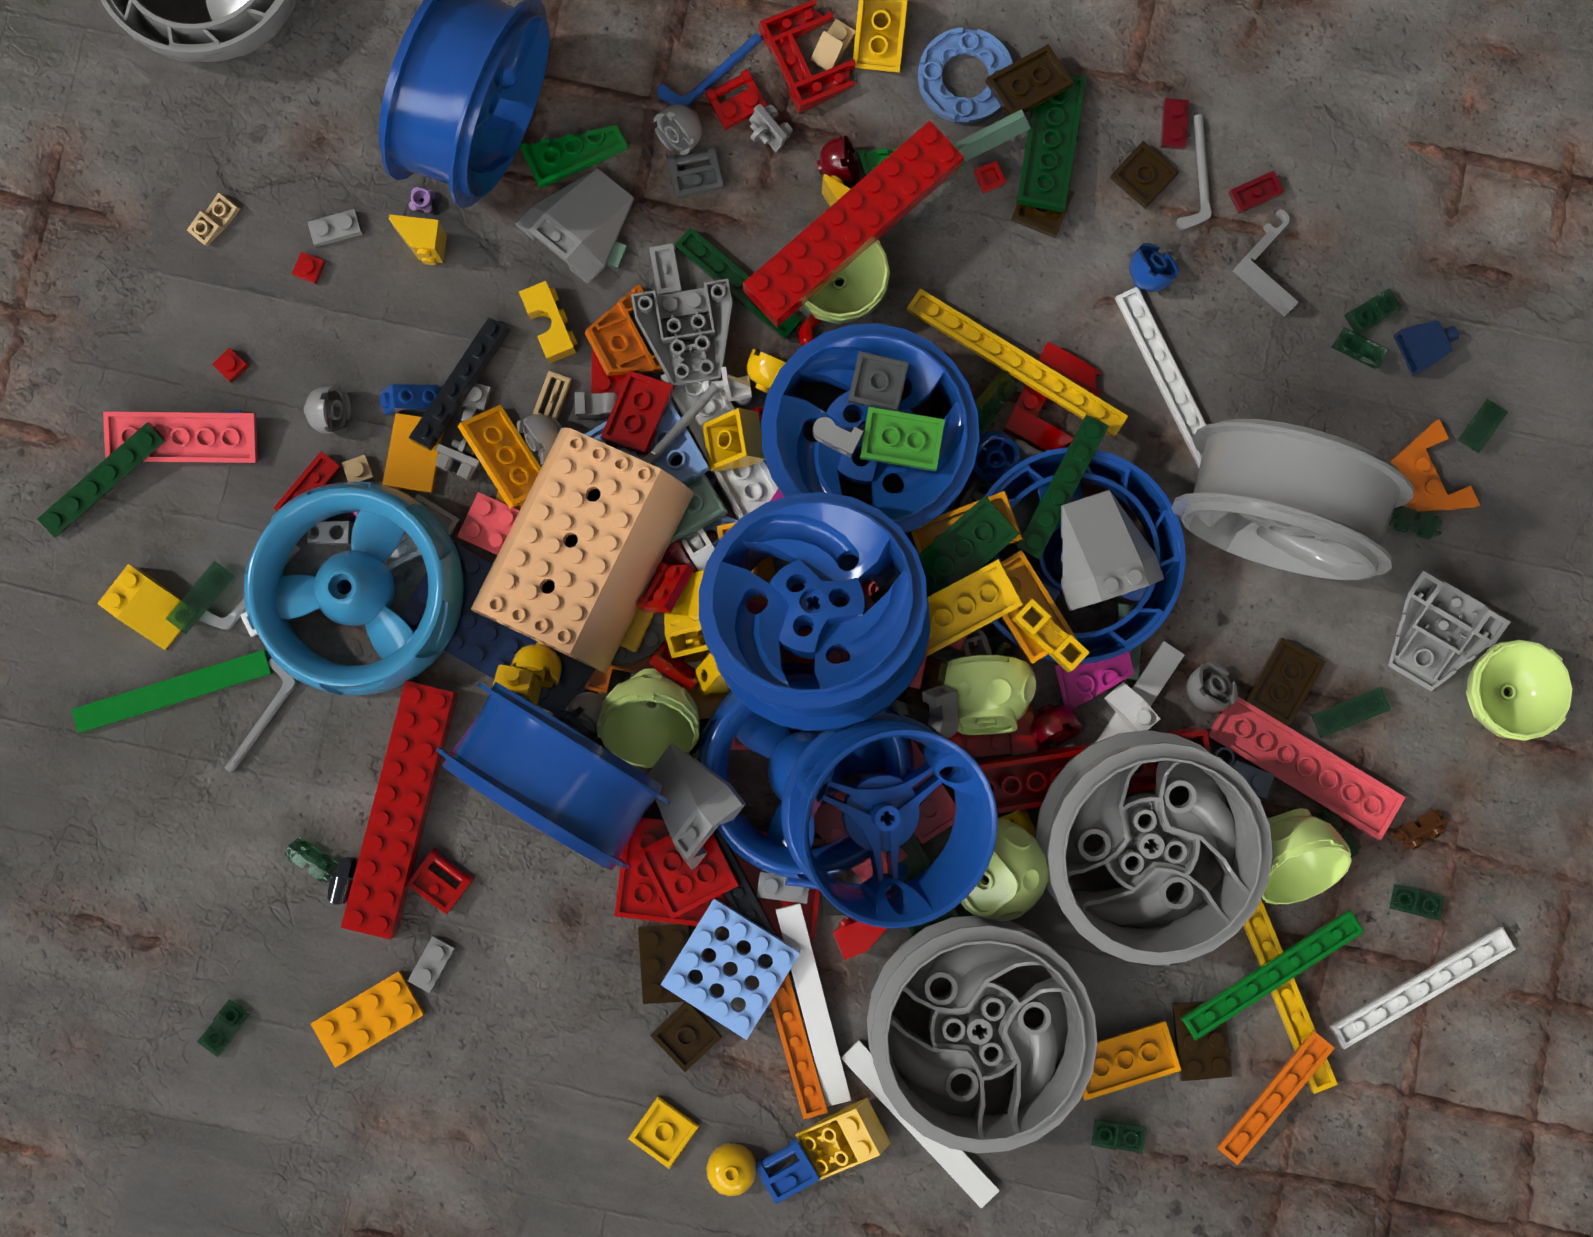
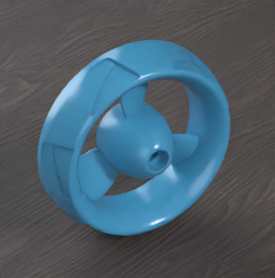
(375, 536)

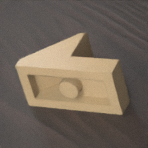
(832, 45)

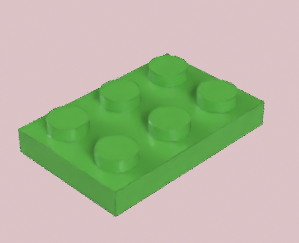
(902, 439)

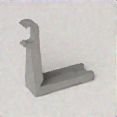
(1258, 279)

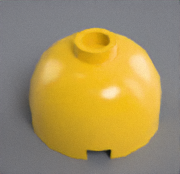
(763, 369)
(541, 661)
(731, 1169)

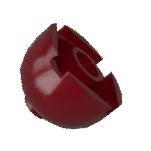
(838, 160)
(1054, 725)

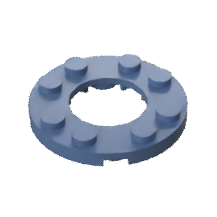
(935, 57)

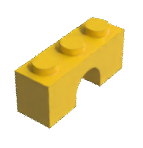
(539, 302)
(1049, 636)

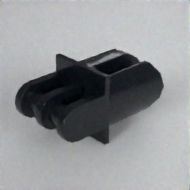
(341, 881)

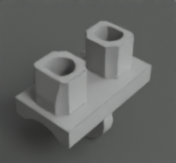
(767, 129)
(448, 456)

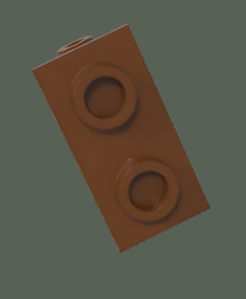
(1430, 826)

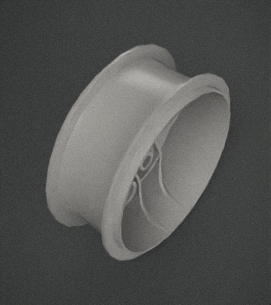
(1293, 498)
(1138, 918)
(1048, 1061)

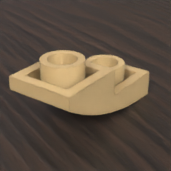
(214, 220)

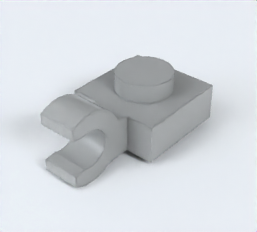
(476, 401)

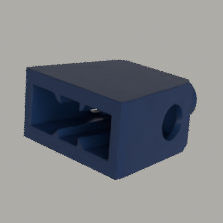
(1425, 344)

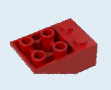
(856, 936)

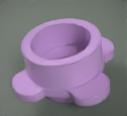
(417, 194)

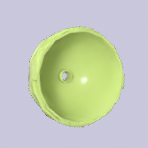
(862, 290)
(1536, 686)
(990, 692)
(646, 717)
(1305, 858)
(1015, 876)

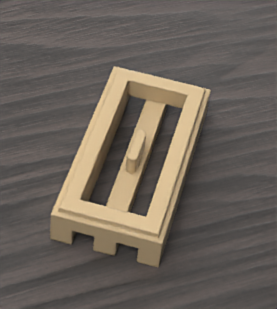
(559, 378)

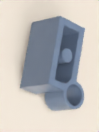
(1257, 779)

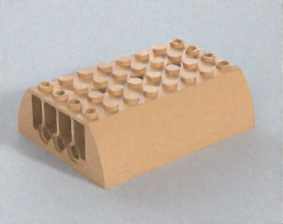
(609, 566)

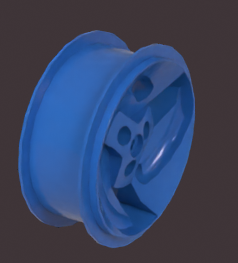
(463, 92)
(814, 467)
(813, 536)
(552, 777)

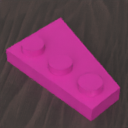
(1092, 679)

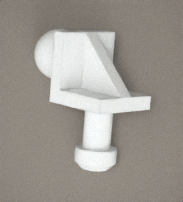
(735, 388)

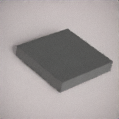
(878, 381)

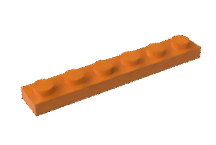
(797, 1051)
(1275, 1097)

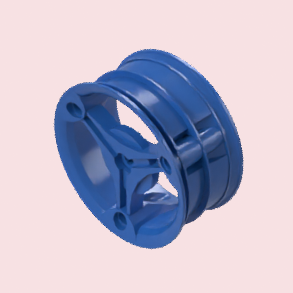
(949, 876)

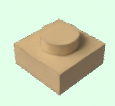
(358, 469)

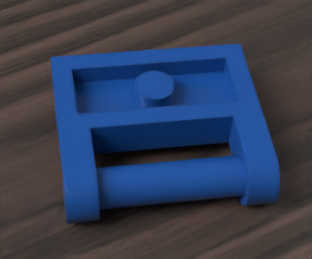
(790, 1178)

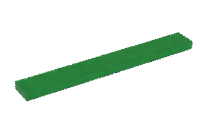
(171, 691)
(1272, 974)

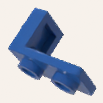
(407, 397)

